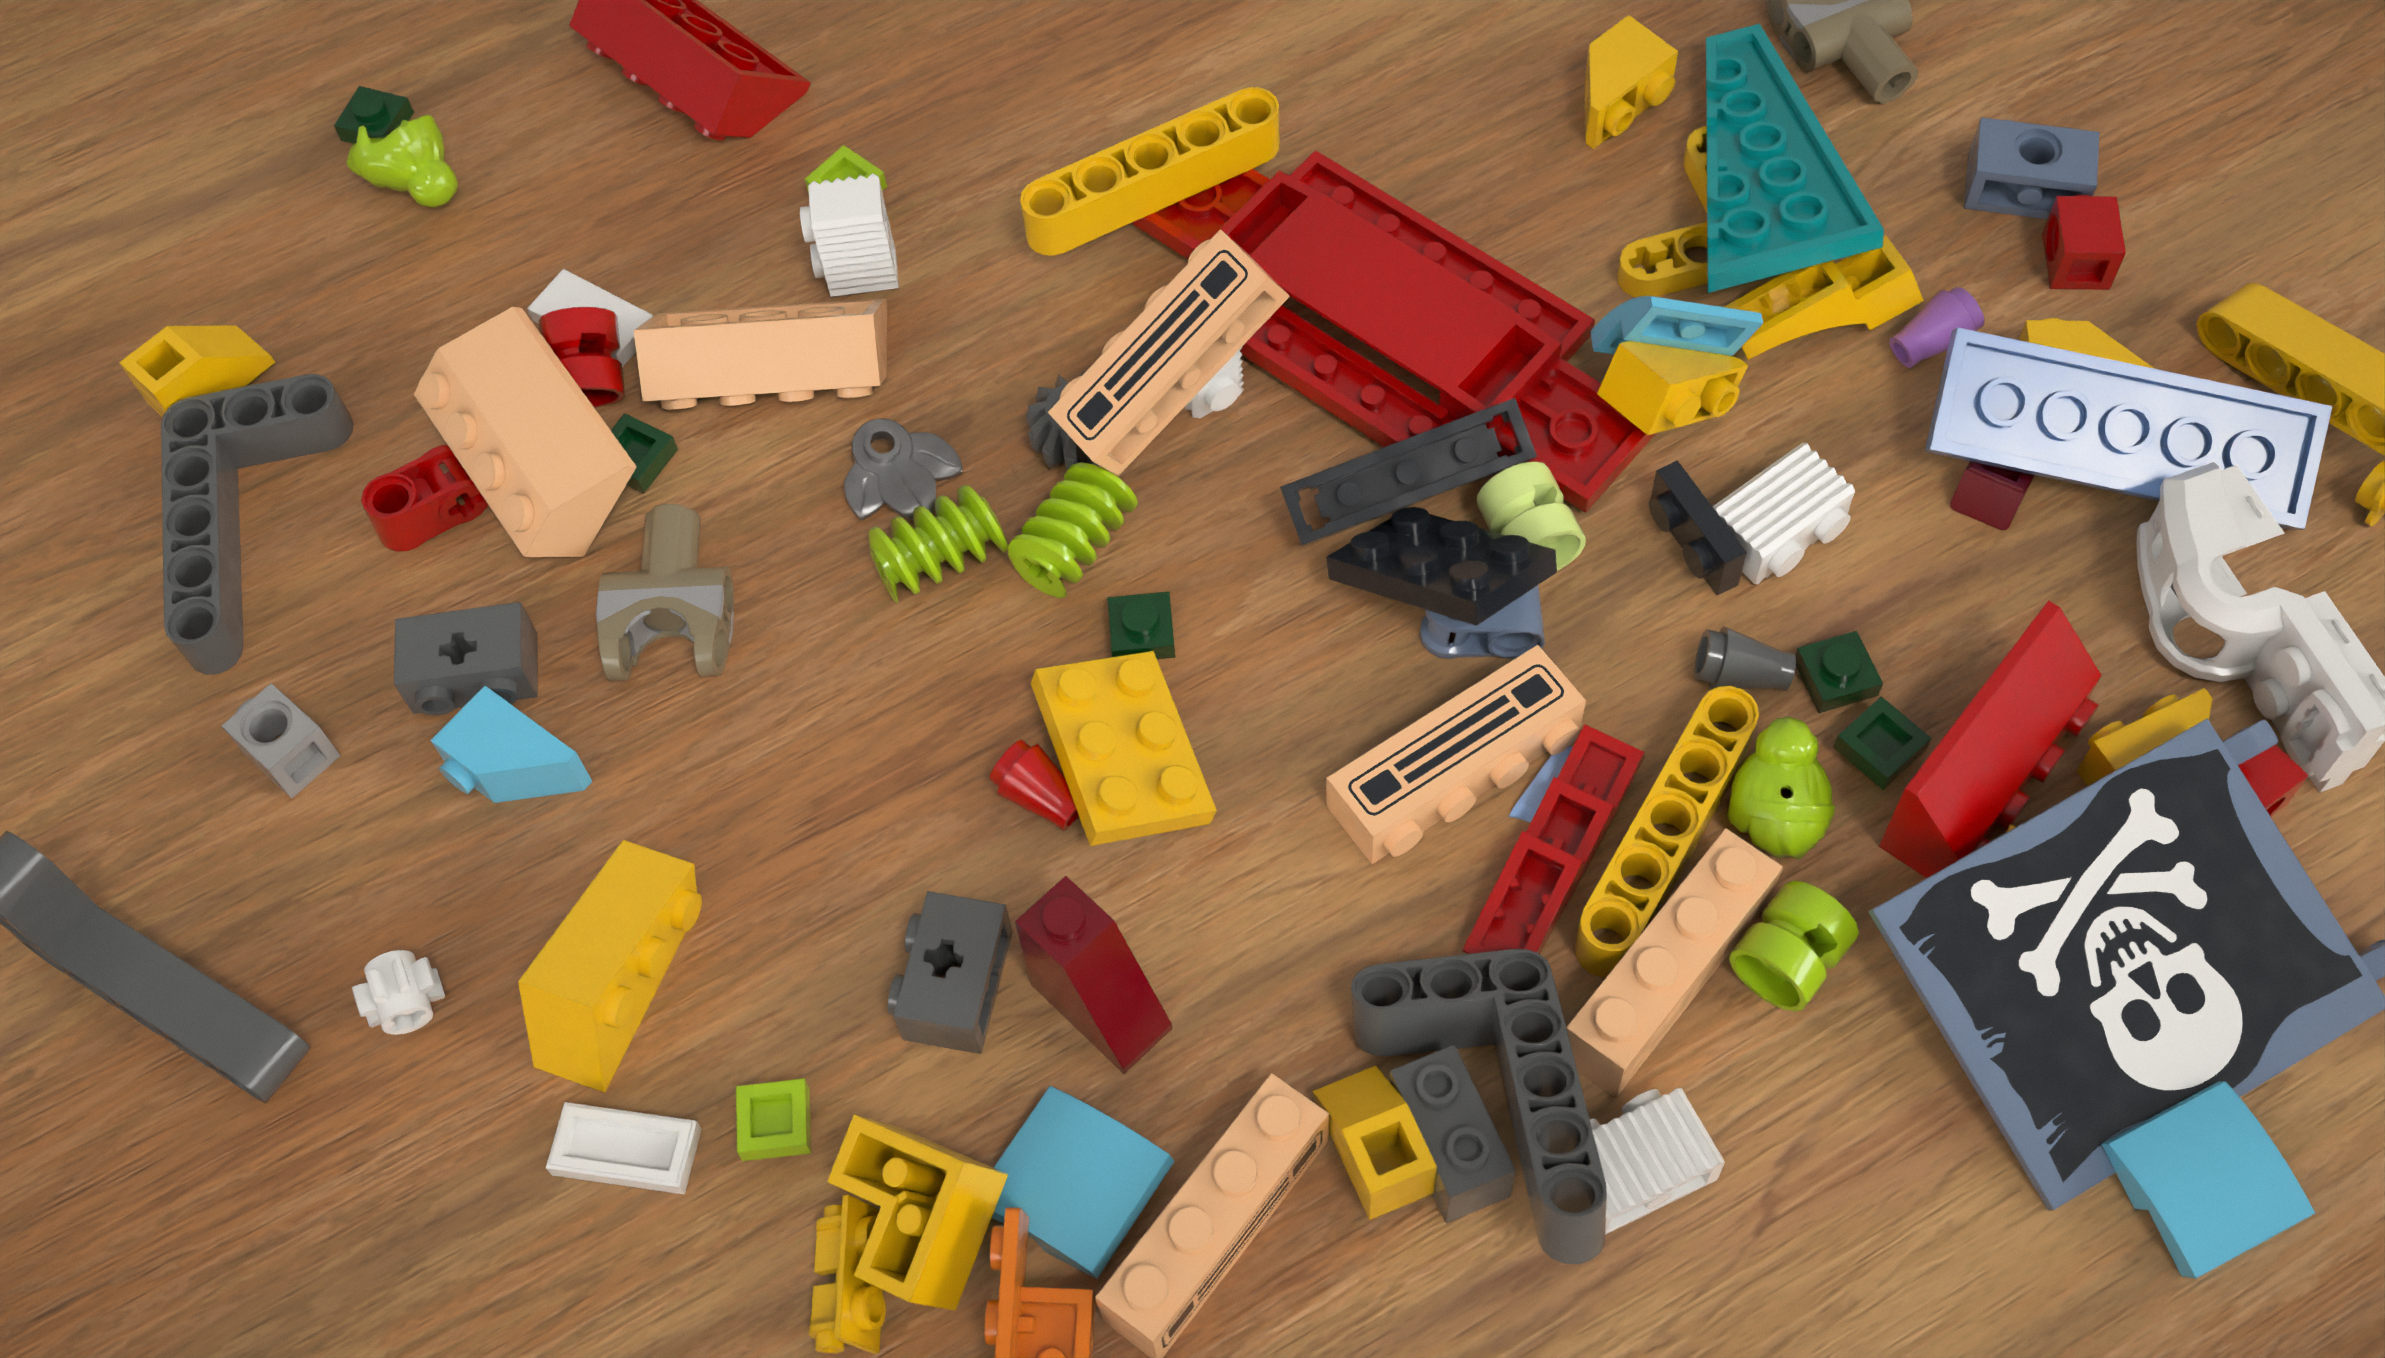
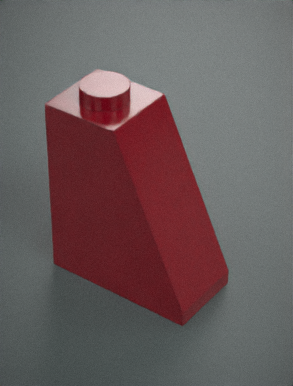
(1091, 974)

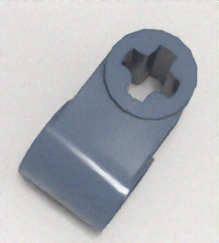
(1503, 635)

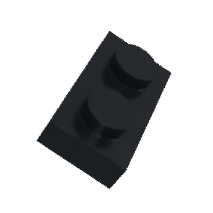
(1705, 539)

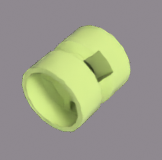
(1530, 504)

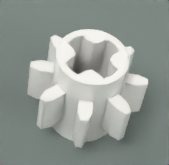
(398, 992)

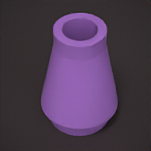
(1932, 327)

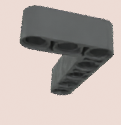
(201, 452)
(140, 976)
(1515, 1006)

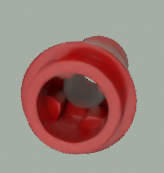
(1035, 783)

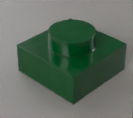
(376, 111)
(646, 447)
(1141, 625)
(1838, 671)
(1882, 742)

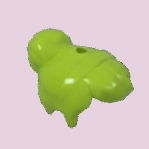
(407, 161)
(1782, 760)

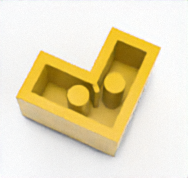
(929, 1212)

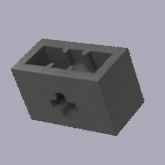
(454, 654)
(955, 1008)
(1458, 1133)

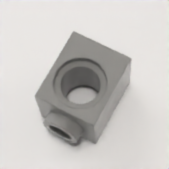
(292, 758)

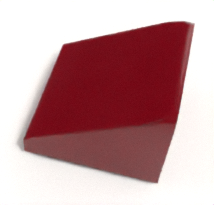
(1990, 494)

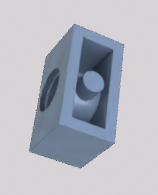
(2026, 165)

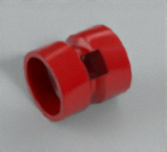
(585, 345)

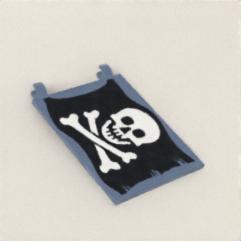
(2129, 955)

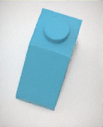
(505, 753)

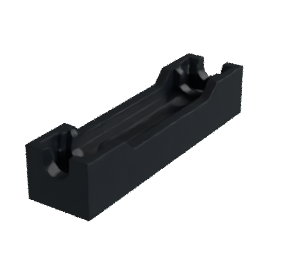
(1409, 472)

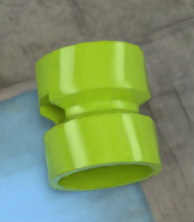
(1797, 941)

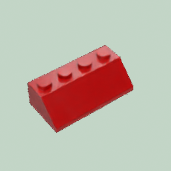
(692, 62)
(1996, 748)

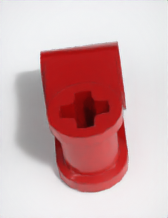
(421, 500)

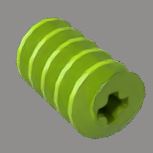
(1068, 526)
(935, 540)

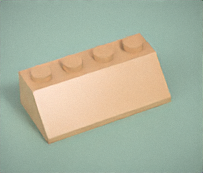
(763, 352)
(525, 435)

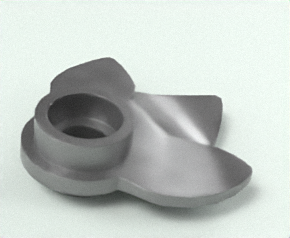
(901, 476)

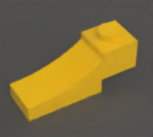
(1829, 295)

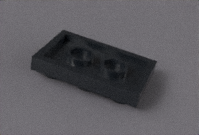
(1442, 565)

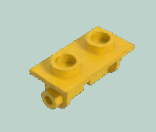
(850, 1308)

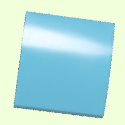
(1675, 325)
(1078, 1179)
(2208, 1179)

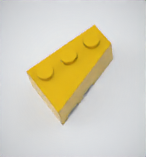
(607, 963)

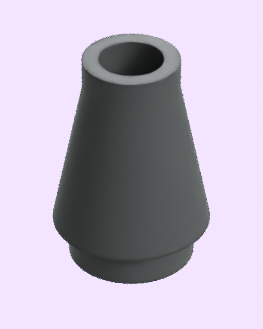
(1742, 662)

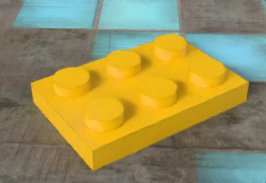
(1122, 748)

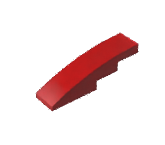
(1557, 845)

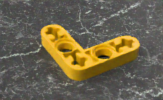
(1679, 271)

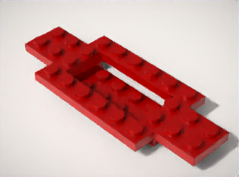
(1421, 303)

